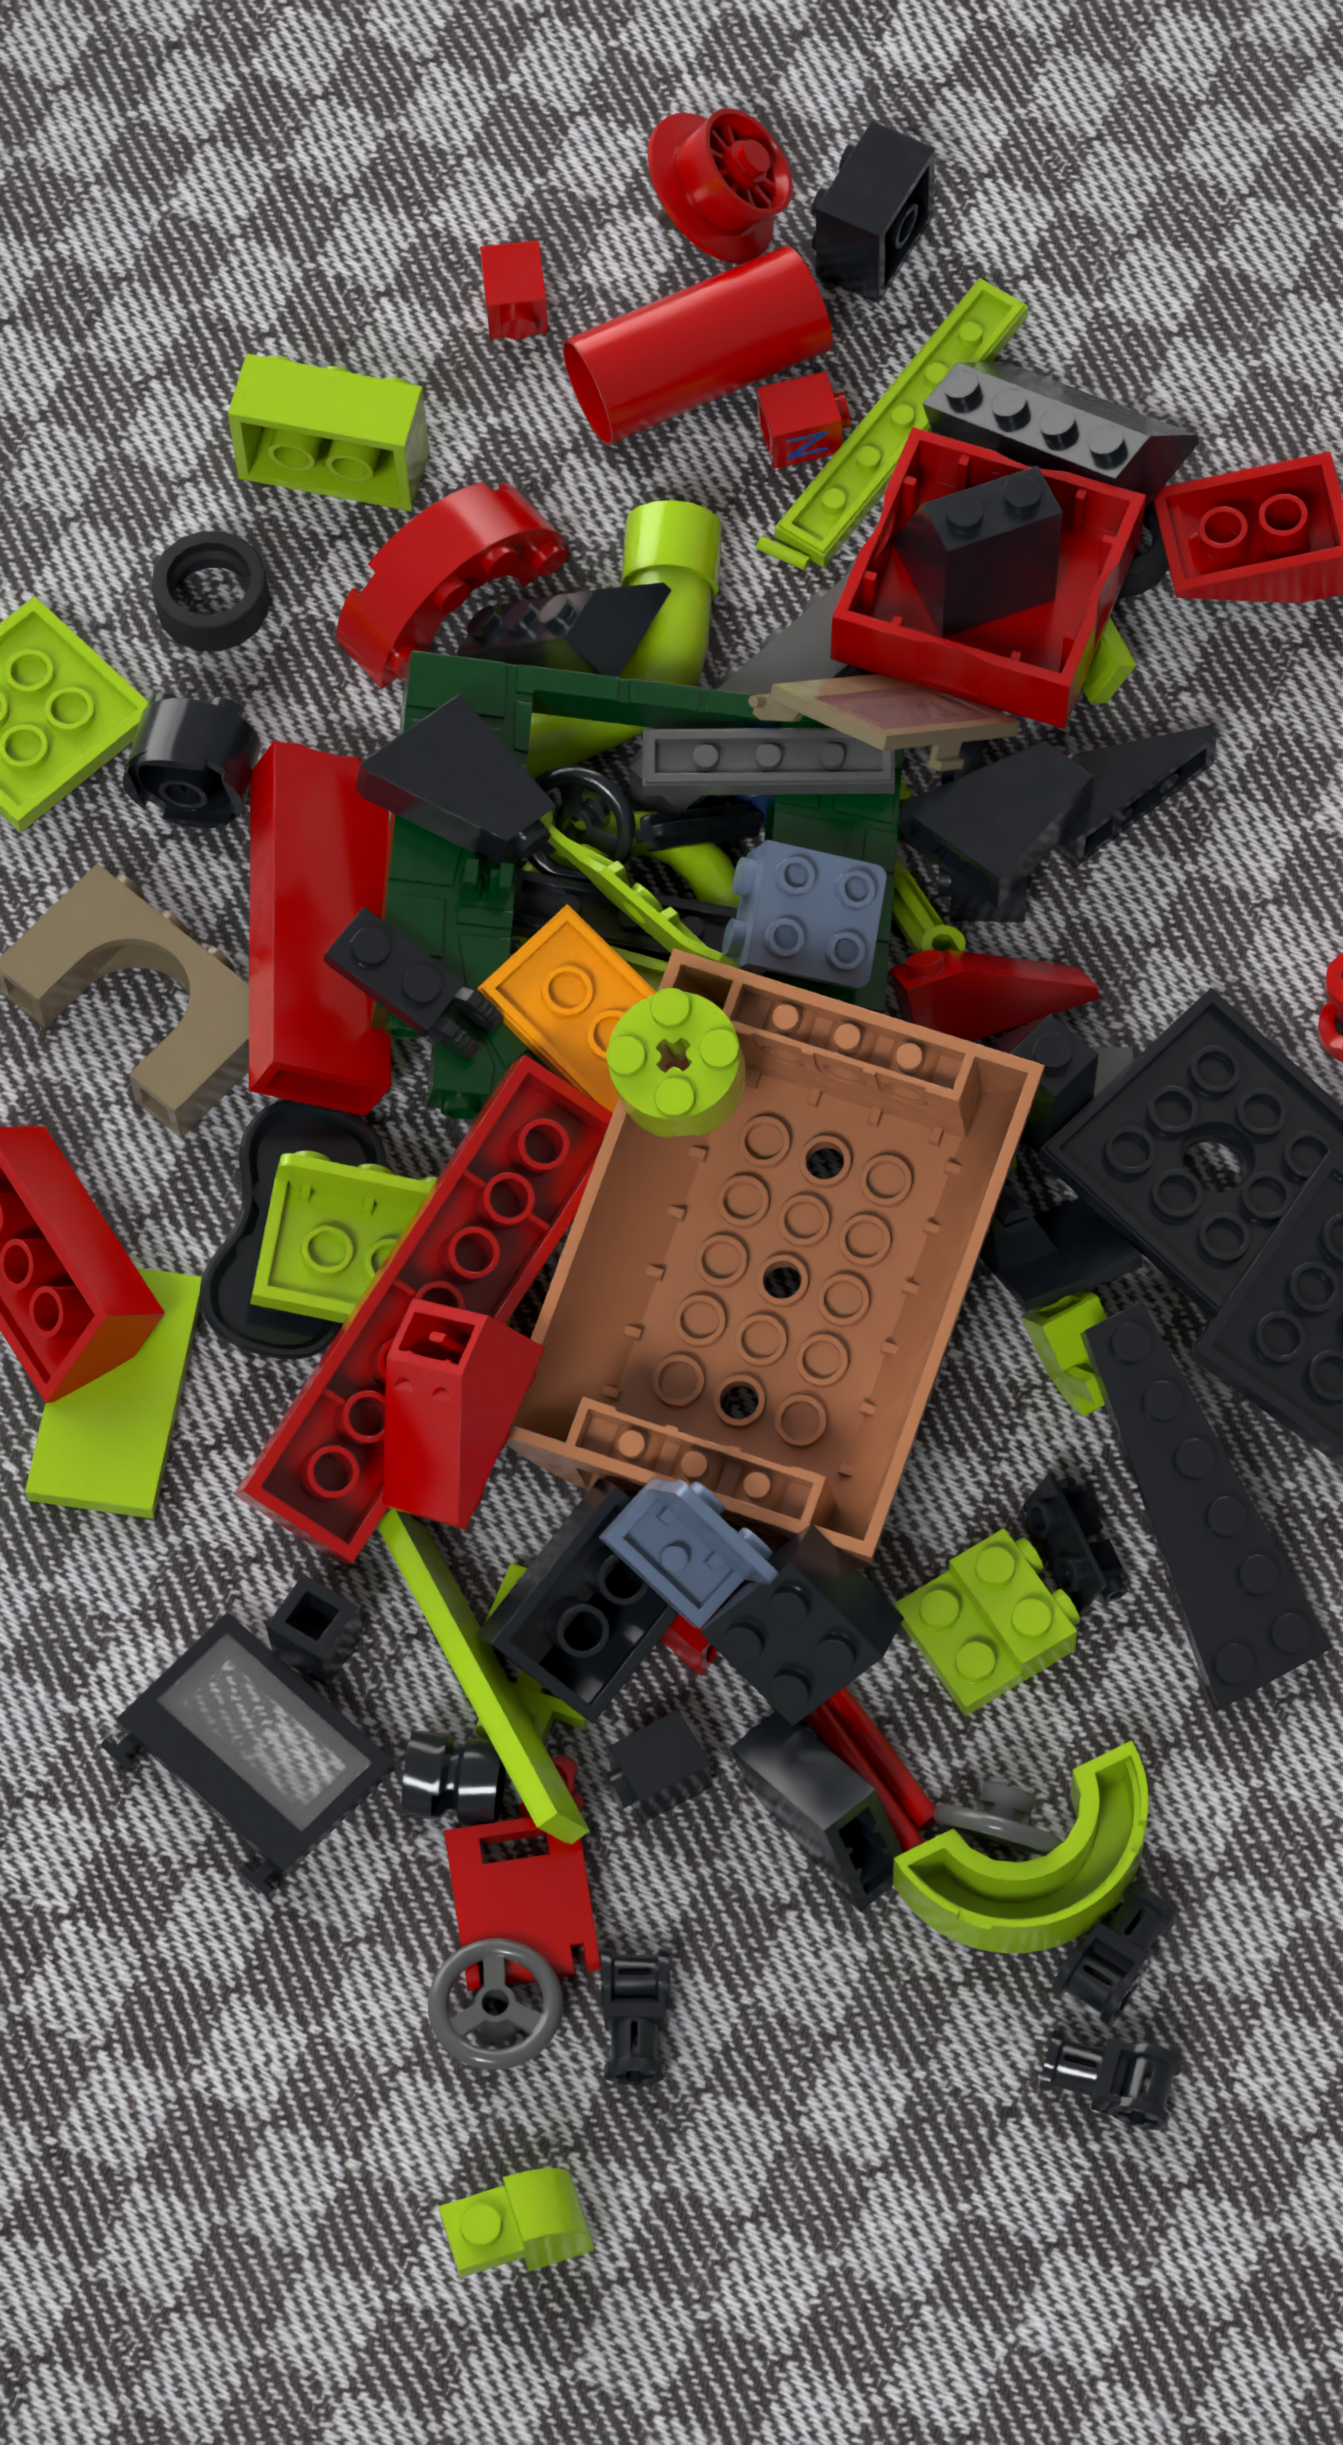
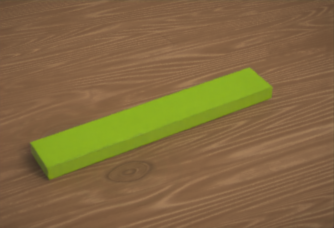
(865, 462)
(482, 1677)

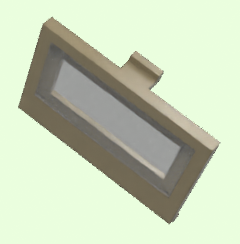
(888, 714)

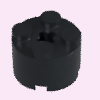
(192, 760)

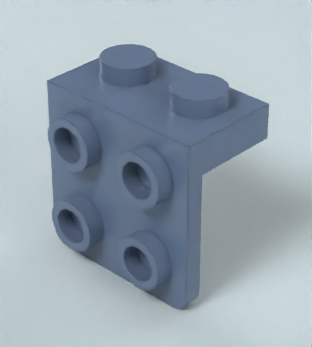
(805, 915)
(686, 1549)

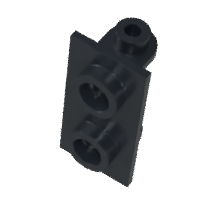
(1061, 1519)

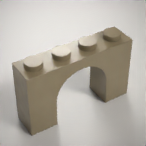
(111, 928)

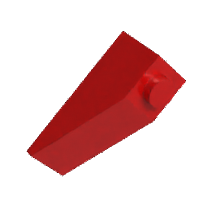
(984, 993)

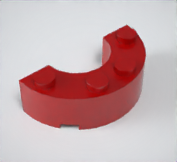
(436, 566)

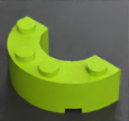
(1046, 1898)

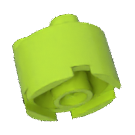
(670, 1028)

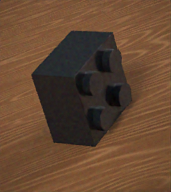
(873, 211)
(806, 1629)

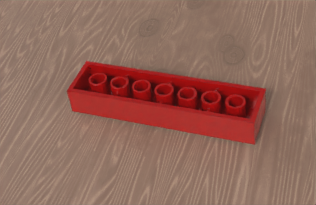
(465, 1248)

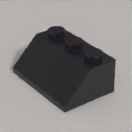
(567, 631)
(580, 1612)

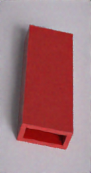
(312, 869)

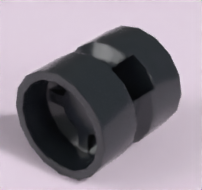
(452, 1779)

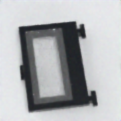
(253, 1747)

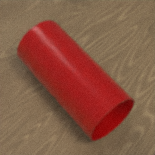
(697, 345)

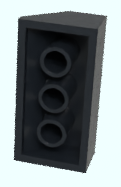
(1056, 427)

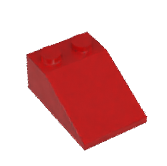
(1256, 533)

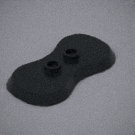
(232, 1270)

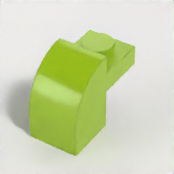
(1058, 1343)
(526, 2218)

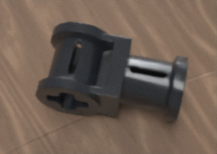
(1113, 1958)
(635, 2003)
(1115, 2077)

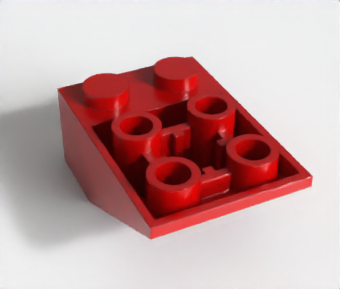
(450, 1408)

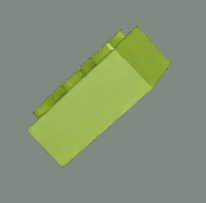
(329, 431)

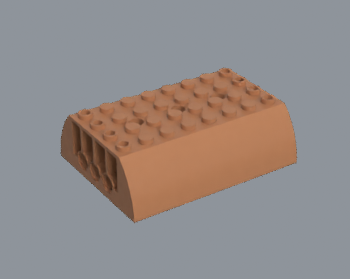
(674, 1245)

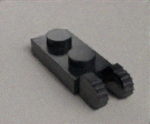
(409, 982)

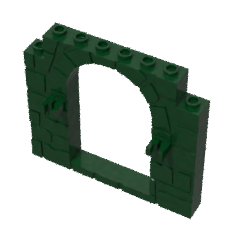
(463, 904)

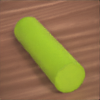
(783, 553)

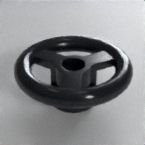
(593, 812)

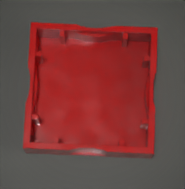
(1017, 663)

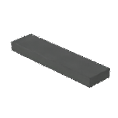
(763, 762)

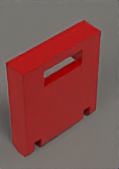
(524, 1900)

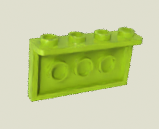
(330, 1233)

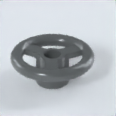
(999, 1819)
(499, 2027)

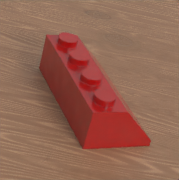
(65, 1280)

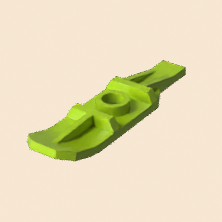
(636, 901)

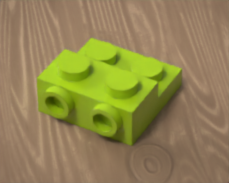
(989, 1621)

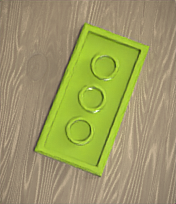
(114, 1435)

